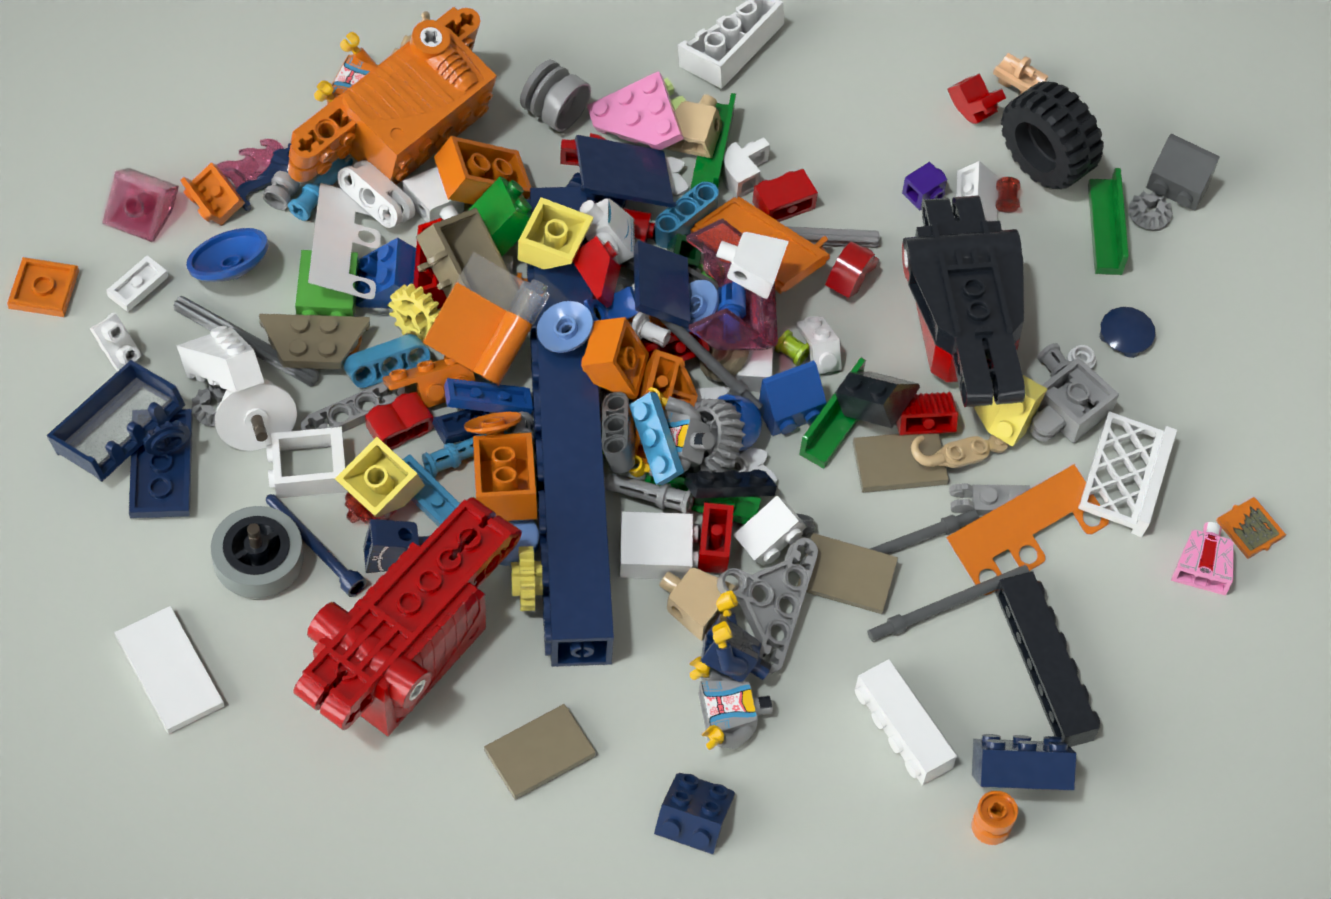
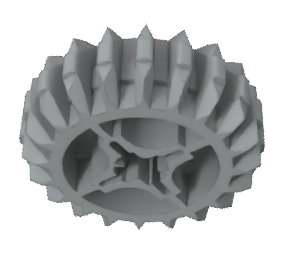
(727, 431)

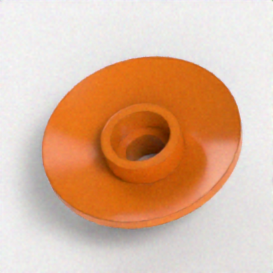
(493, 423)

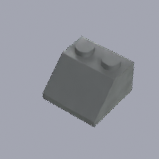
(1182, 172)

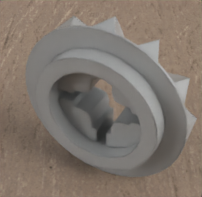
(1152, 219)
(202, 405)

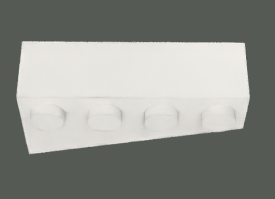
(732, 42)
(222, 359)

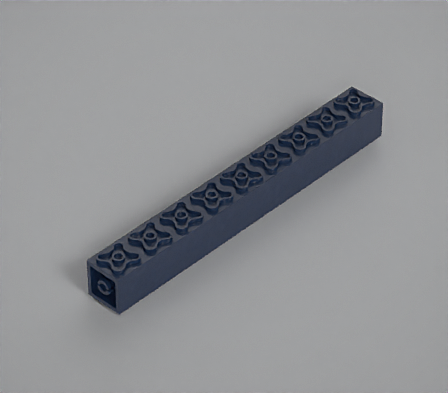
(569, 479)

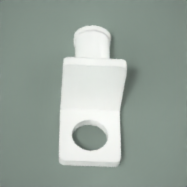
(652, 332)

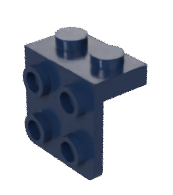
(694, 812)

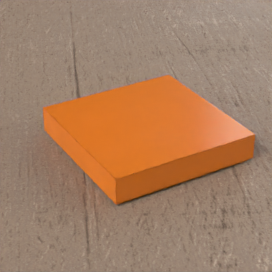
(43, 287)

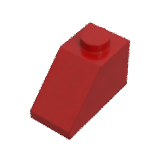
(599, 268)

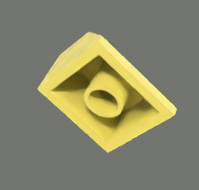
(552, 235)
(1011, 421)
(380, 479)

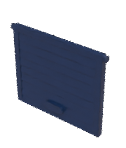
(624, 171)

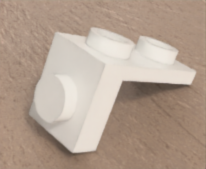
(822, 342)

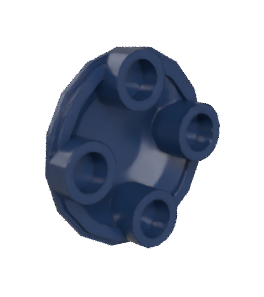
(1127, 330)

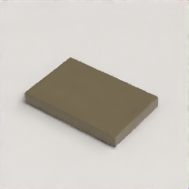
(888, 463)
(851, 574)
(539, 751)

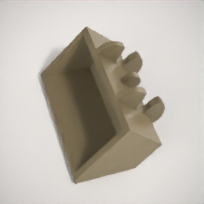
(451, 244)

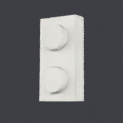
(137, 283)

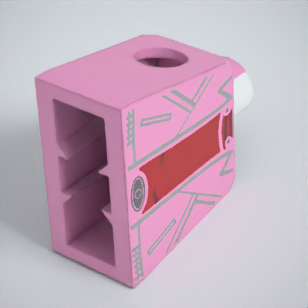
(1206, 561)

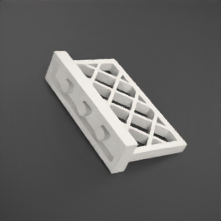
(1152, 474)

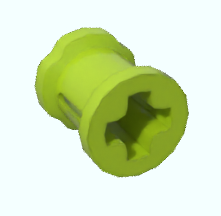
(792, 347)

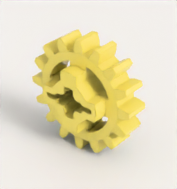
(413, 310)
(526, 578)

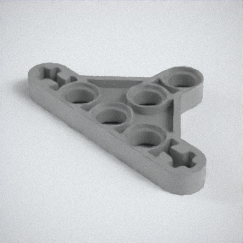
(776, 586)

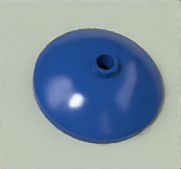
(228, 255)

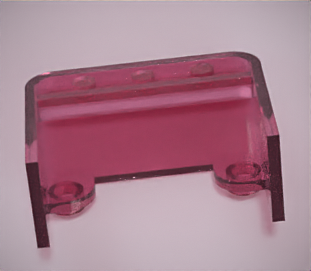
(725, 329)

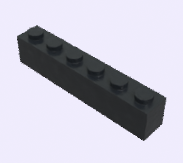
(1047, 659)

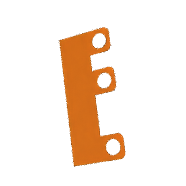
(1017, 520)

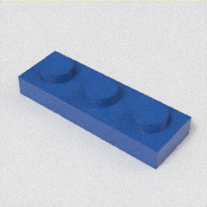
(487, 396)

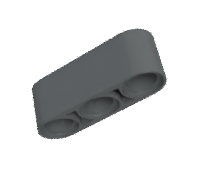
(618, 432)

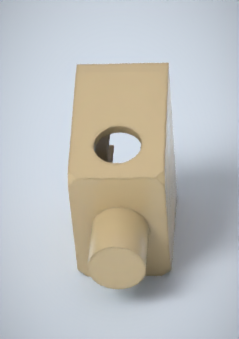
(699, 126)
(693, 599)

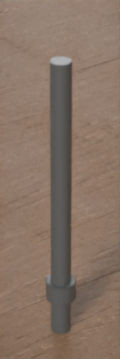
(736, 387)
(947, 525)
(899, 623)

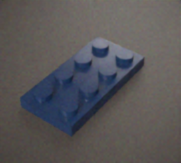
(162, 482)

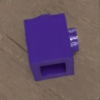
(924, 183)

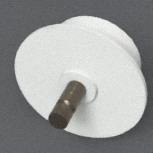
(252, 414)

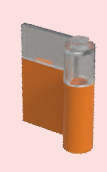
(486, 318)

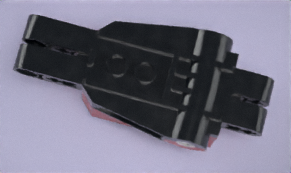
(968, 298)

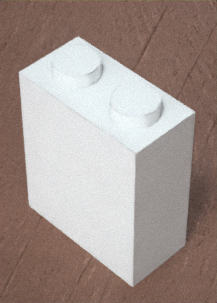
(657, 544)

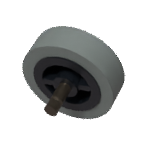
(257, 552)

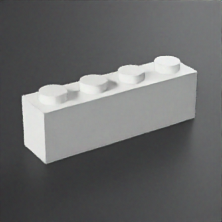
(905, 722)

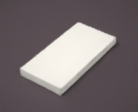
(169, 669)

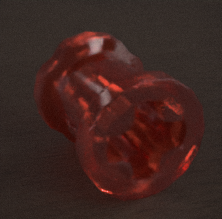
(1007, 194)

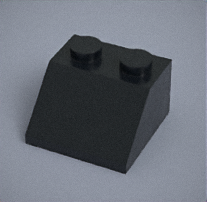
(875, 397)

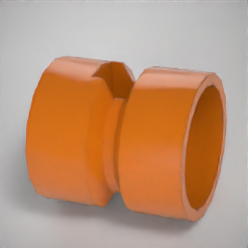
(994, 817)

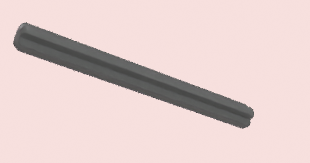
(261, 348)

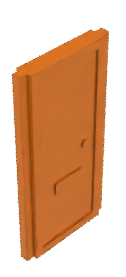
(800, 256)

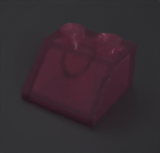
(139, 203)

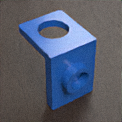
(622, 305)

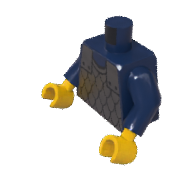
(730, 647)

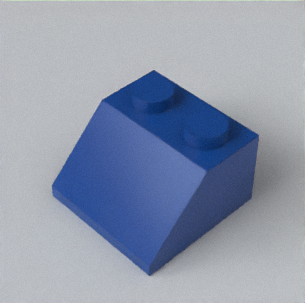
(792, 398)

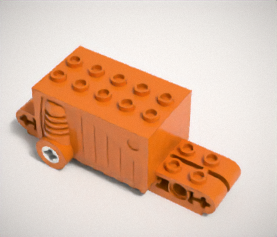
(403, 105)

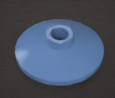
(703, 300)
(559, 319)

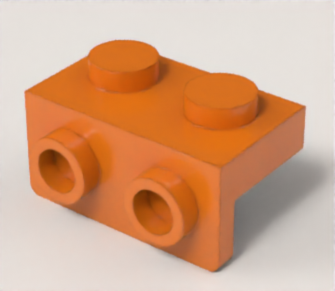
(213, 194)

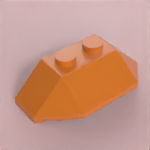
(671, 378)

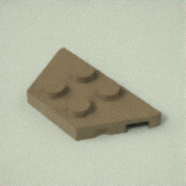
(313, 339)

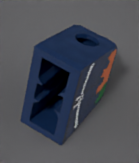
(387, 541)

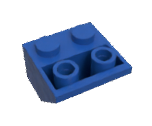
(389, 269)

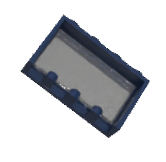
(116, 420)

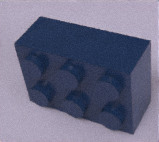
(1023, 763)

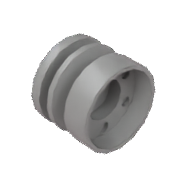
(555, 95)

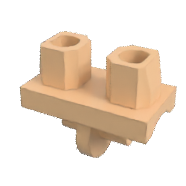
(1018, 73)

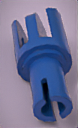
(733, 298)

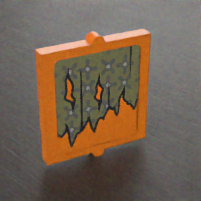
(1251, 527)

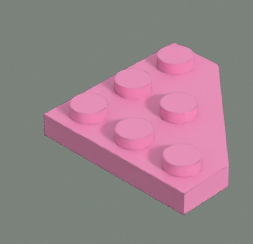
(639, 113)

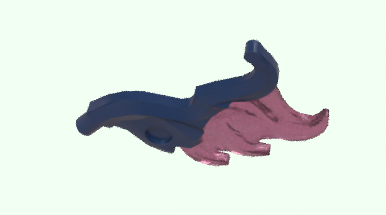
(256, 168)

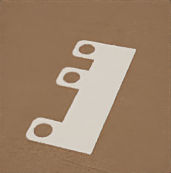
(334, 239)

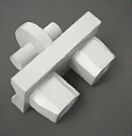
(115, 341)

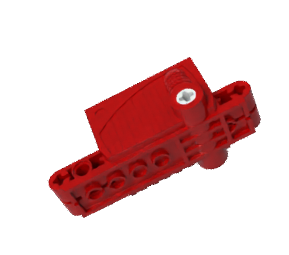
(408, 624)

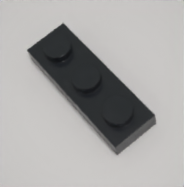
(730, 484)

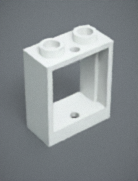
(311, 483)

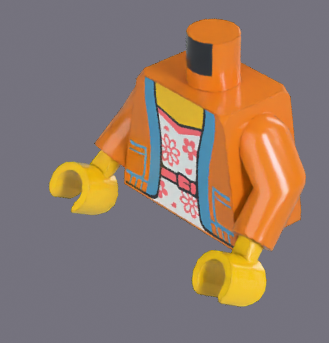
(352, 70)

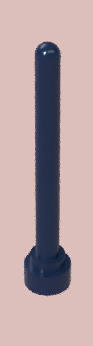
(351, 581)

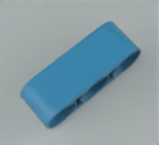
(688, 211)
(374, 357)

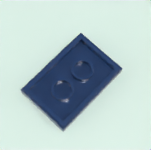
(661, 284)

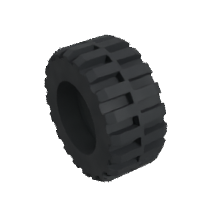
(1052, 135)

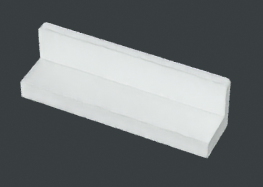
(980, 181)

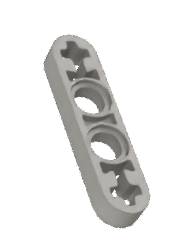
(351, 408)

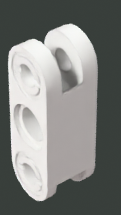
(376, 193)

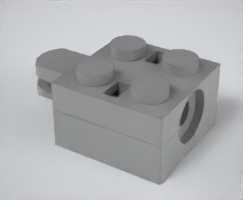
(1073, 403)

